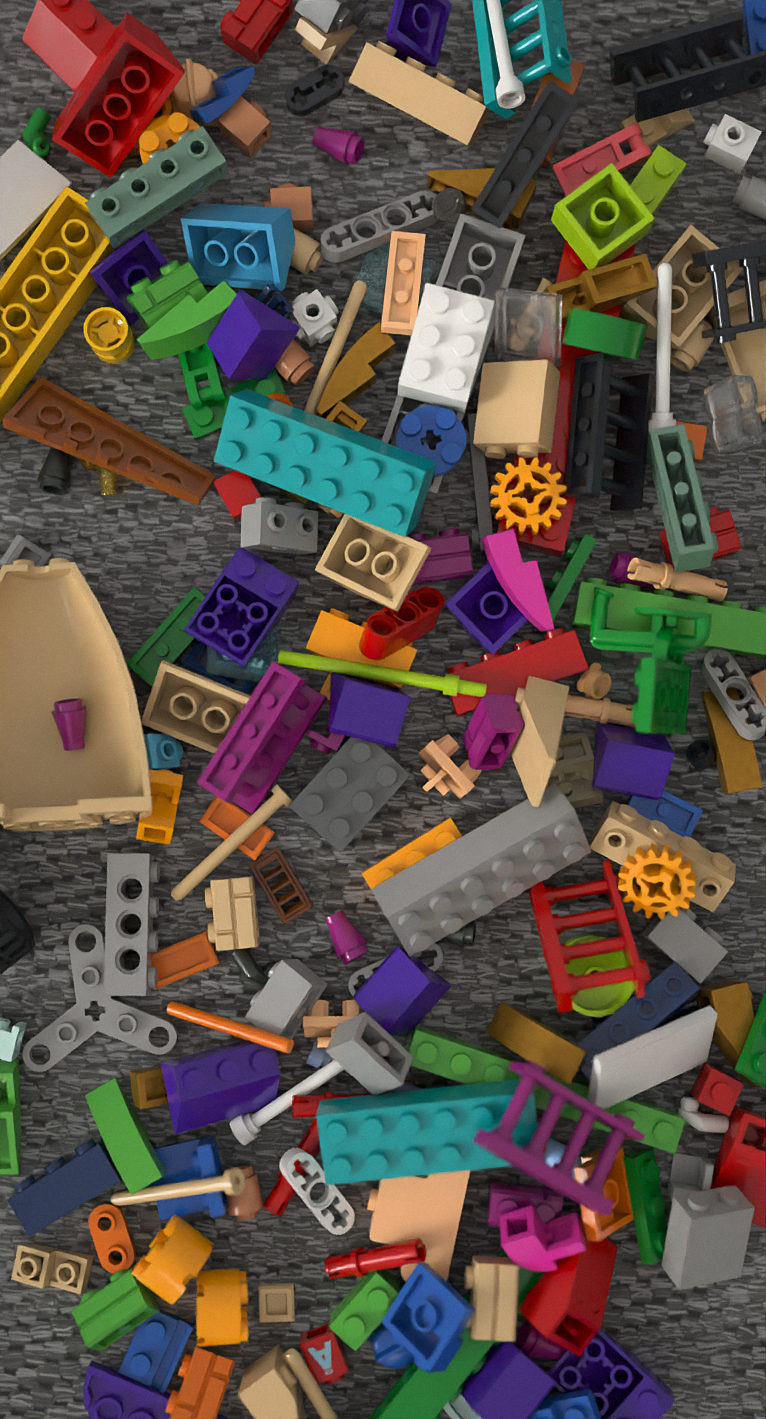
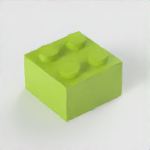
(602, 218)

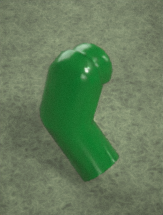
(34, 133)

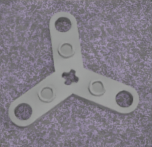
(76, 1026)

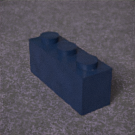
(64, 1186)

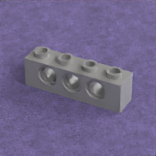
(120, 871)

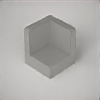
(689, 1174)

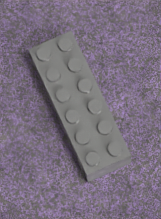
(482, 870)

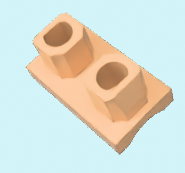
(443, 772)
(321, 1025)

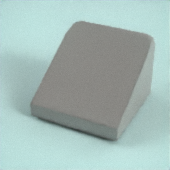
(24, 549)

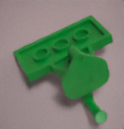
(664, 677)

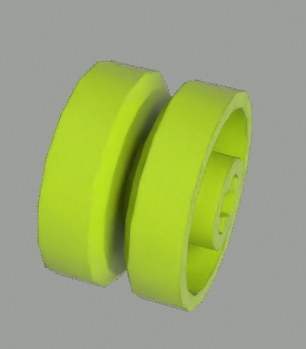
(604, 999)

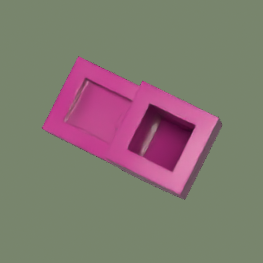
(538, 1243)

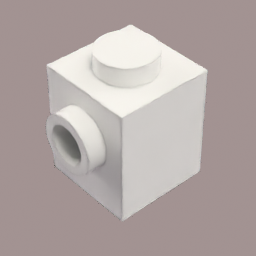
(731, 143)

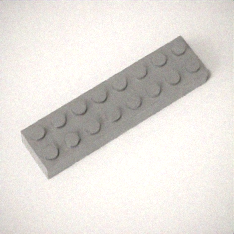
(476, 264)

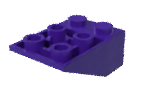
(242, 607)
(617, 1379)

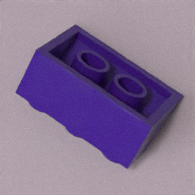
(220, 1083)

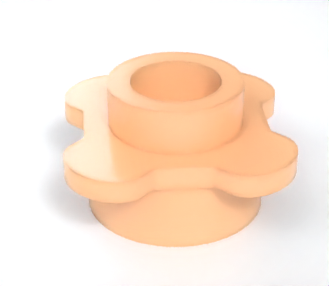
(594, 682)

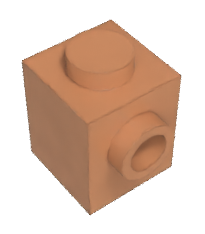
(245, 126)
(298, 200)

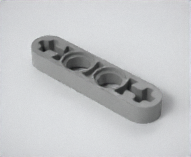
(378, 223)

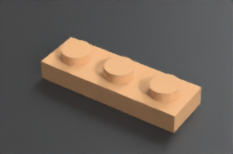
(403, 282)

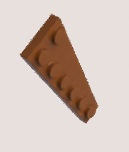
(84, 431)

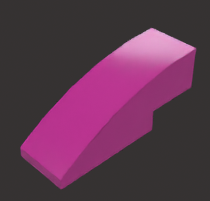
(518, 579)

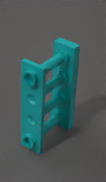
(551, 35)

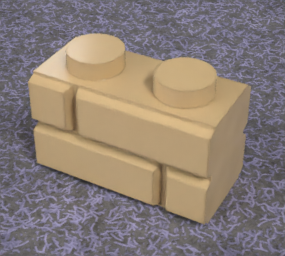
(233, 913)
(493, 1296)

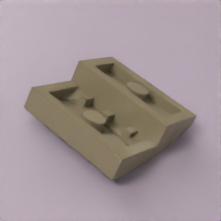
(574, 771)

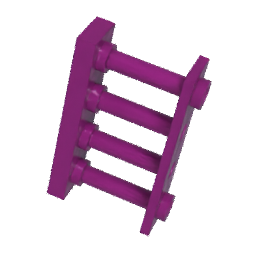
(262, 739)
(530, 1157)

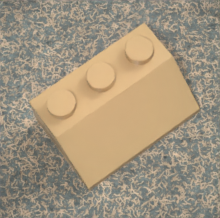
(690, 290)
(192, 707)

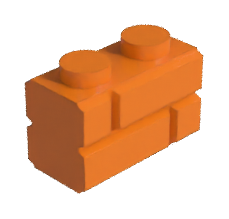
(202, 1387)

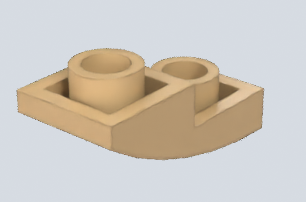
(53, 1267)

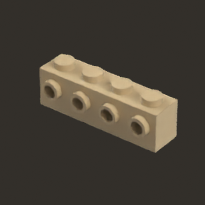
(420, 94)
(624, 830)

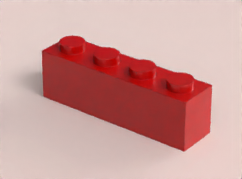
(550, 660)

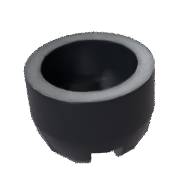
(698, 747)

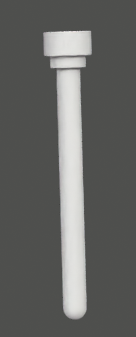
(509, 89)
(662, 416)
(247, 1126)

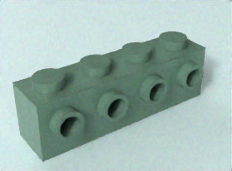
(157, 186)
(680, 498)

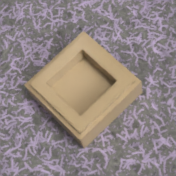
(276, 1302)

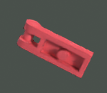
(588, 162)

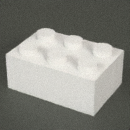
(445, 347)

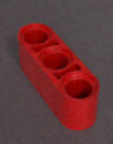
(392, 630)

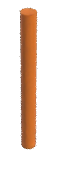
(230, 1027)

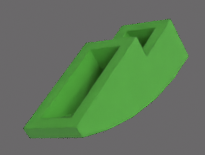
(187, 324)
(10, 1117)
(124, 1136)

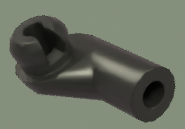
(250, 968)

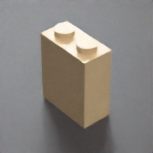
(516, 408)

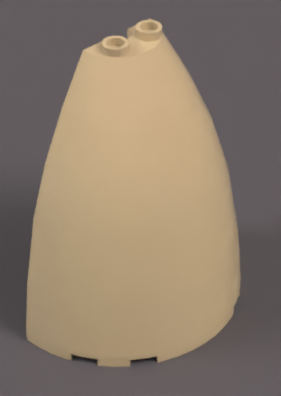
(52, 651)

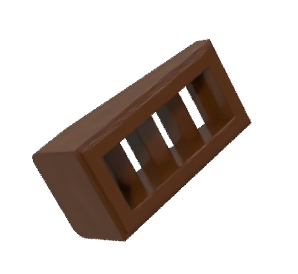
(305, 904)

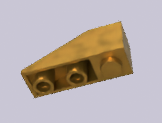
(471, 184)
(734, 1020)

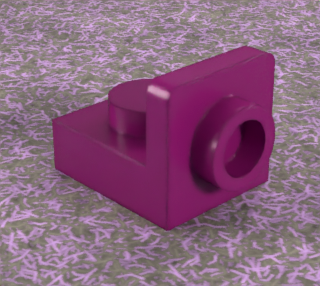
(325, 745)

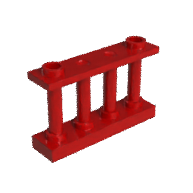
(559, 955)

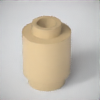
(306, 253)
(692, 349)

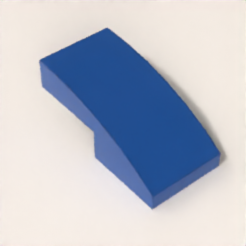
(228, 90)

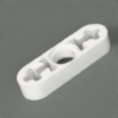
(304, 1185)

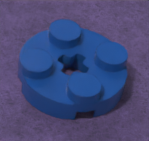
(442, 424)

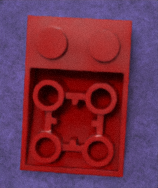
(743, 1159)
(571, 1301)

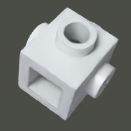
(314, 328)

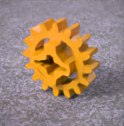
(543, 493)
(655, 875)

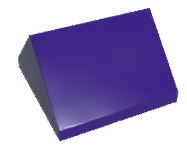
(418, 29)
(125, 267)
(250, 338)
(485, 610)
(366, 709)
(631, 761)
(401, 992)
(507, 1384)

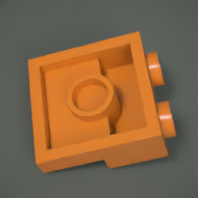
(616, 1190)

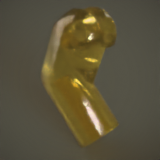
(108, 478)

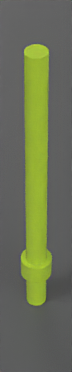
(449, 684)

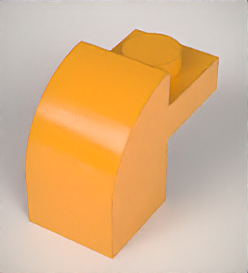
(165, 796)

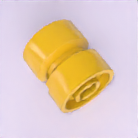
(104, 329)

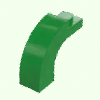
(604, 333)

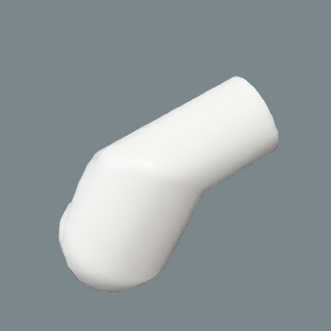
(699, 1120)

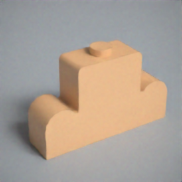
(423, 1209)

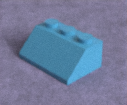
(239, 244)

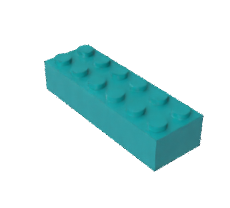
(324, 462)
(416, 1131)

